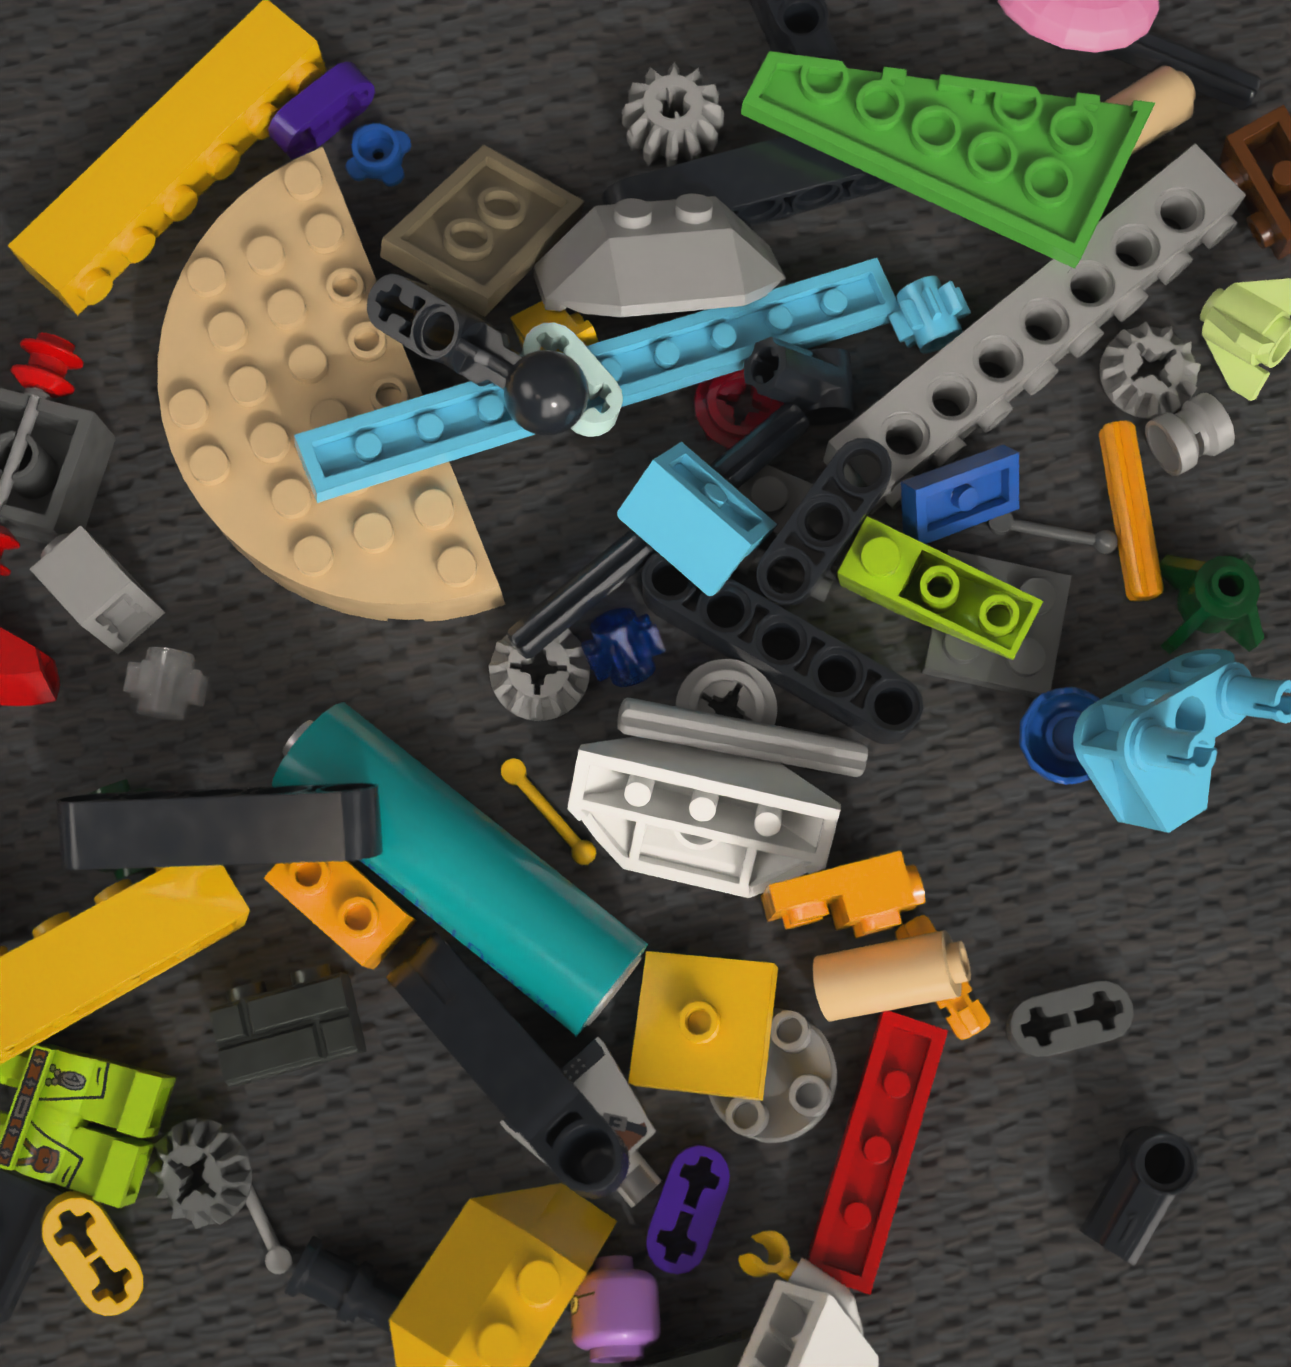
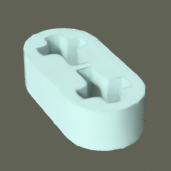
(600, 382)

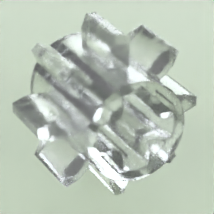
(166, 683)

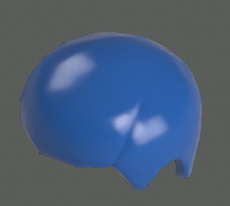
(1048, 734)

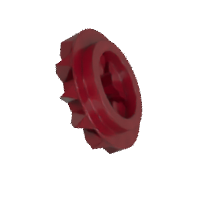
(718, 418)

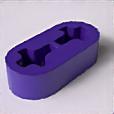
(321, 110)
(703, 1213)

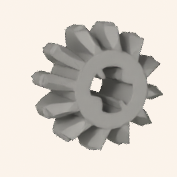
(694, 112)

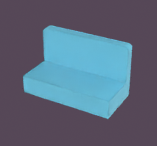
(694, 518)

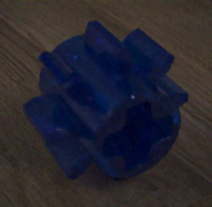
(623, 647)

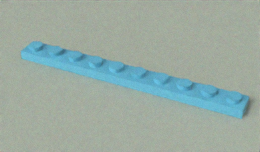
(643, 363)

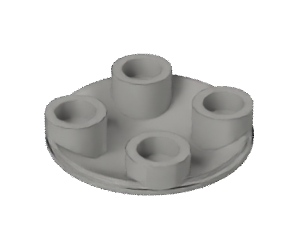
(797, 1084)

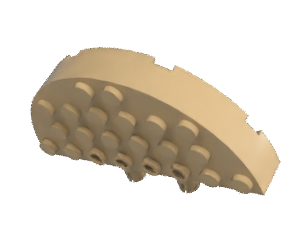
(277, 342)

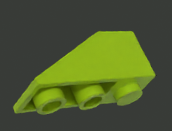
(937, 589)

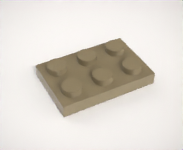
(482, 230)

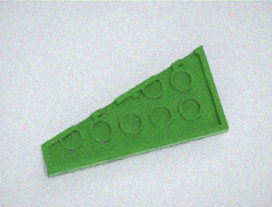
(973, 146)

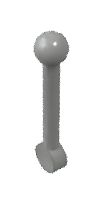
(279, 1256)

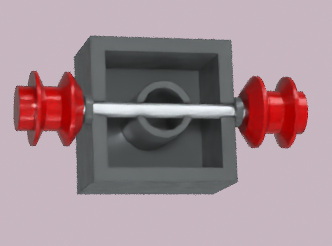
(47, 449)

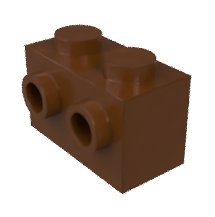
(1260, 165)

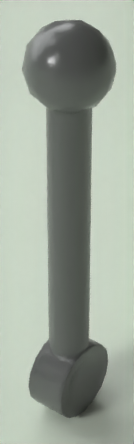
(1103, 541)

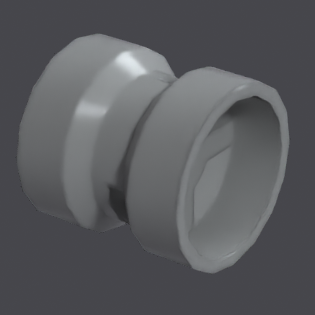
(1189, 434)

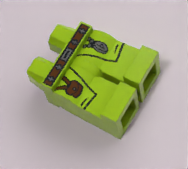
(50, 1116)

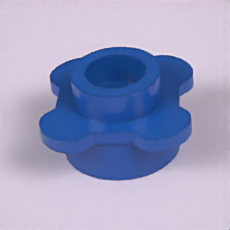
(373, 139)

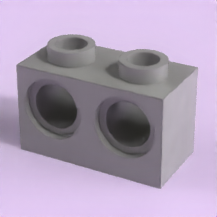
(96, 589)

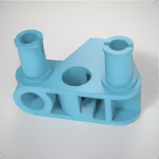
(1156, 736)

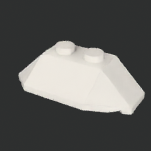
(701, 814)

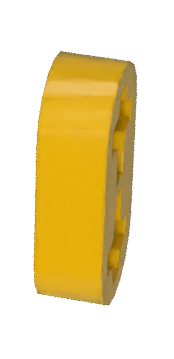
(78, 1263)

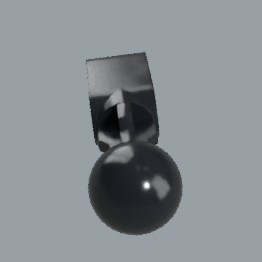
(541, 390)

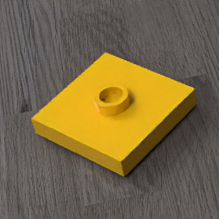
(704, 1025)

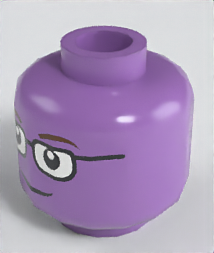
(615, 1311)

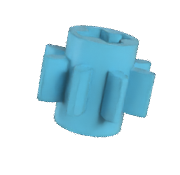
(929, 314)

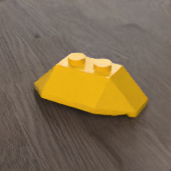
(499, 1279)

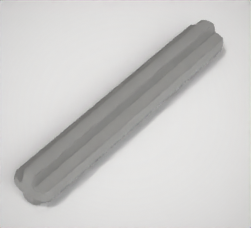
(741, 737)

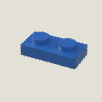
(960, 494)

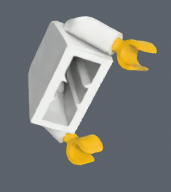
(807, 1318)

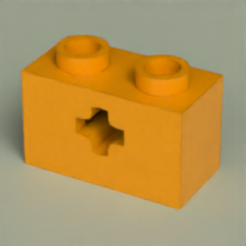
(344, 907)

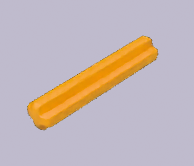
(1131, 511)

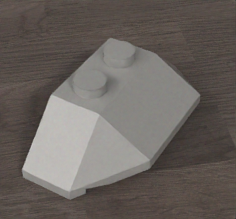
(657, 260)

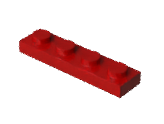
(876, 1150)

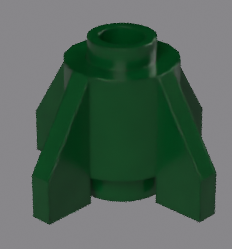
(1215, 598)

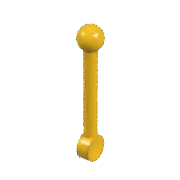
(515, 773)

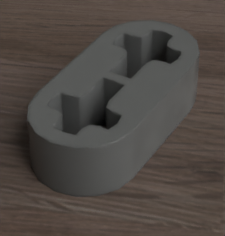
(1073, 1034)

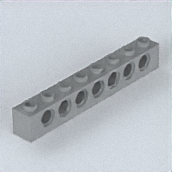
(1187, 191)

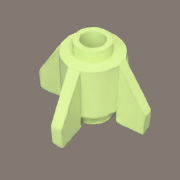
(1247, 328)

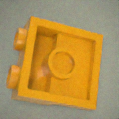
(859, 894)

